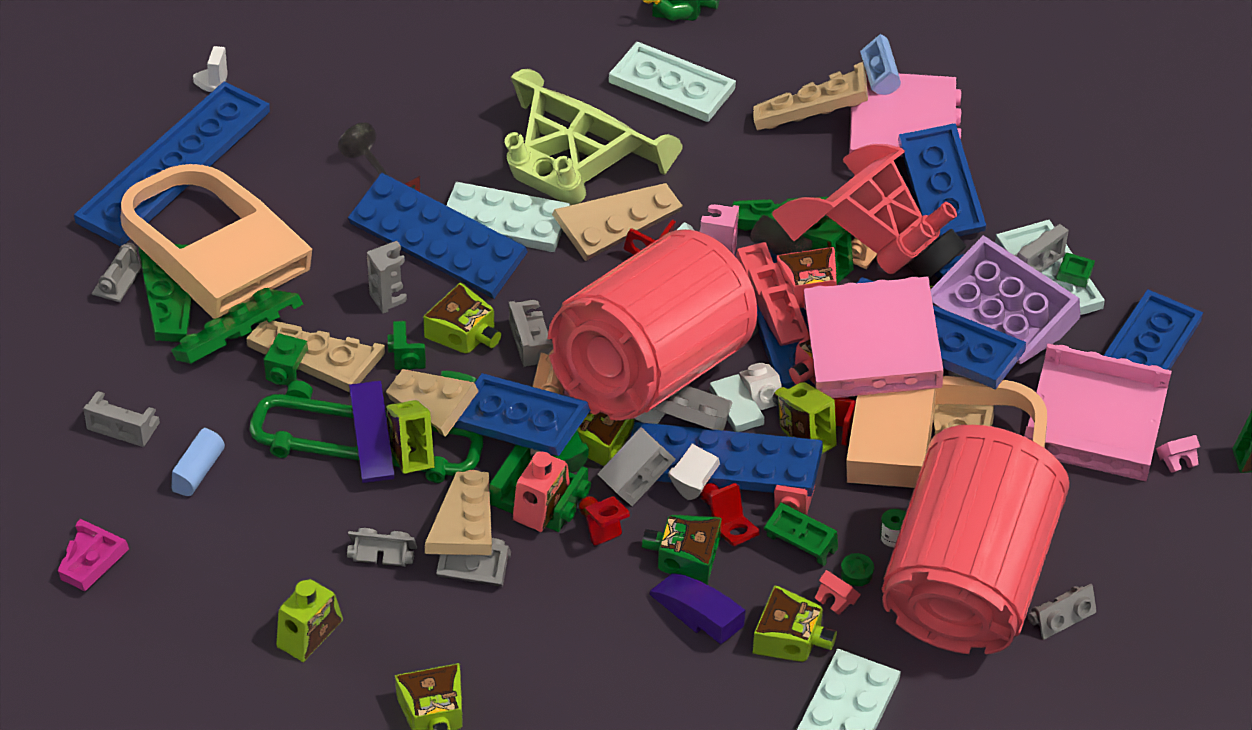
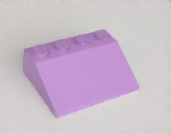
(1007, 296)

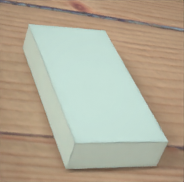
(744, 411)

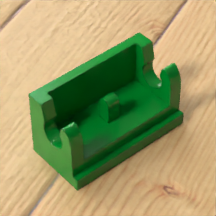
(802, 532)

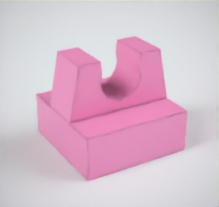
(1182, 448)

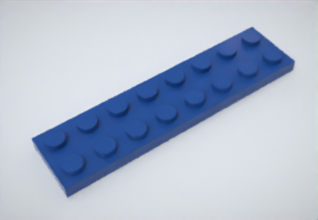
(196, 139)

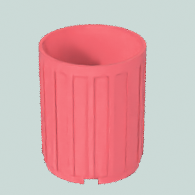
(653, 324)
(974, 538)

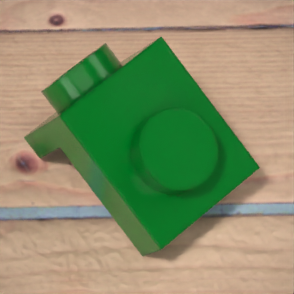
(405, 355)
(284, 359)

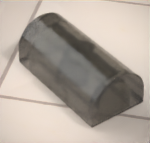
(776, 238)

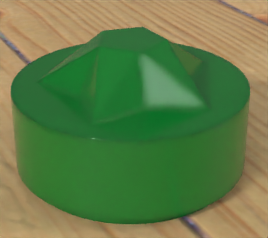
(857, 569)

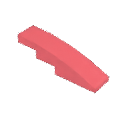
(773, 294)

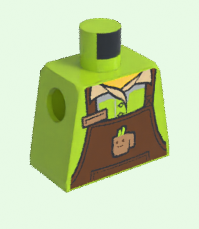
(461, 321)
(807, 414)
(410, 426)
(604, 436)
(307, 619)
(791, 627)
(431, 698)

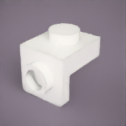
(761, 383)

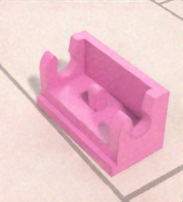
(723, 227)

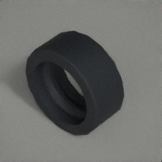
(937, 255)

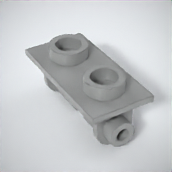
(120, 274)
(369, 543)
(1065, 611)

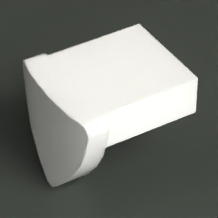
(216, 72)
(693, 471)

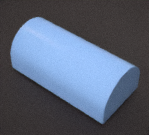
(880, 66)
(196, 462)

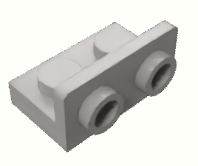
(1045, 249)
(697, 407)
(477, 568)

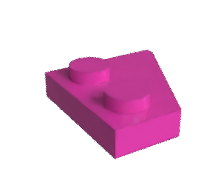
(90, 555)

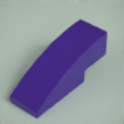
(371, 431)
(700, 606)

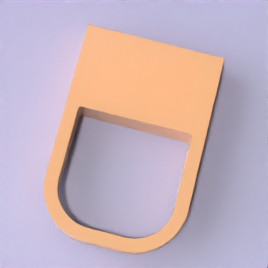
(230, 262)
(896, 427)

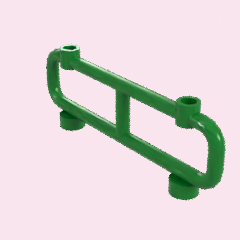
(299, 397)

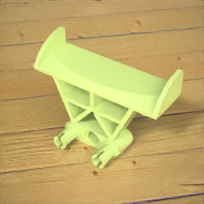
(568, 176)

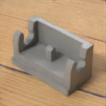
(385, 275)
(529, 331)
(120, 422)
(636, 466)

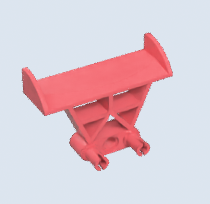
(872, 208)

